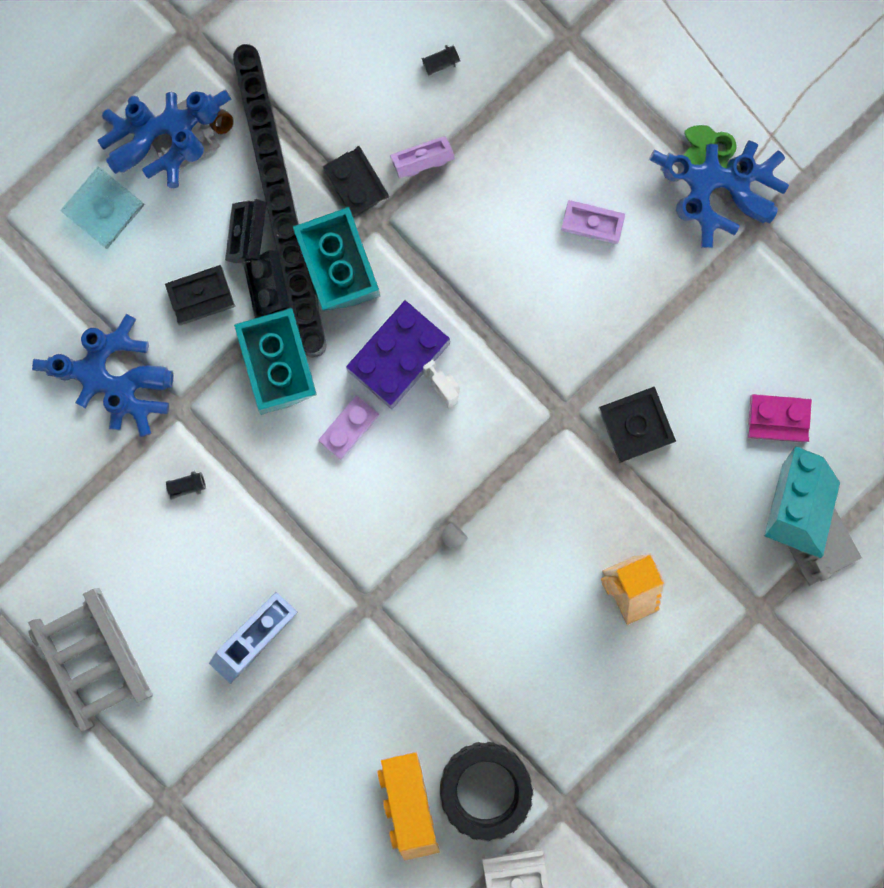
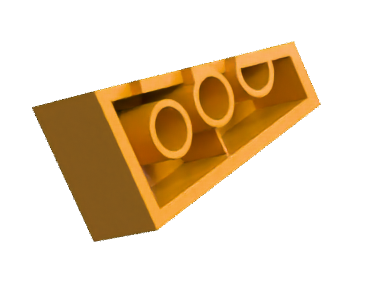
(635, 586)

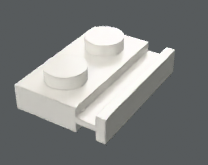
(444, 385)
(516, 870)

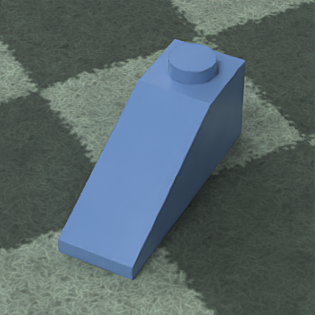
(252, 637)

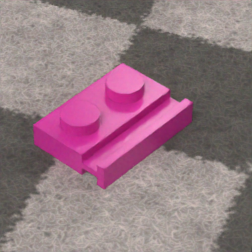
(779, 418)

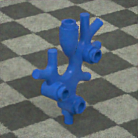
(147, 127)
(711, 175)
(95, 379)

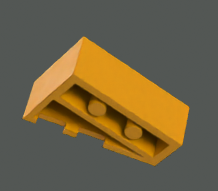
(408, 806)

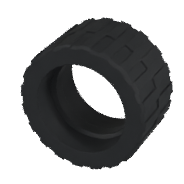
(486, 828)

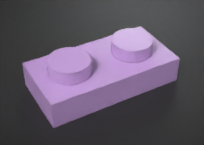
(423, 156)
(593, 222)
(348, 427)

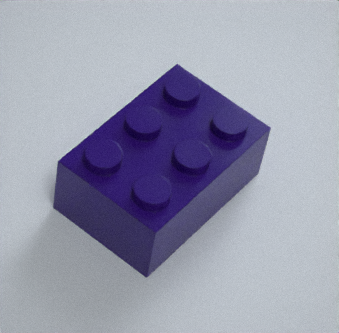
(397, 353)

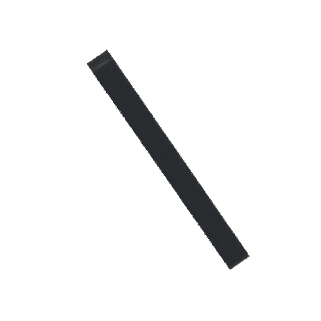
(274, 187)

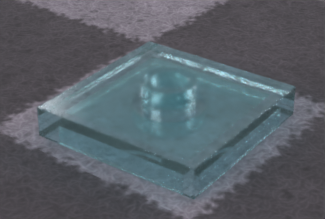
(102, 207)

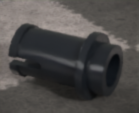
(441, 60)
(186, 485)

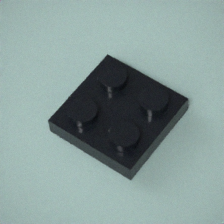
(637, 424)

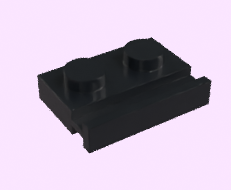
(356, 181)
(245, 231)
(266, 284)
(200, 295)

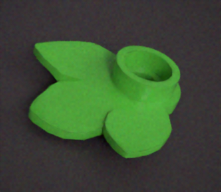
(702, 135)

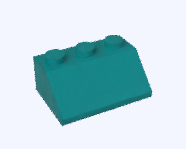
(337, 260)
(275, 361)
(803, 503)

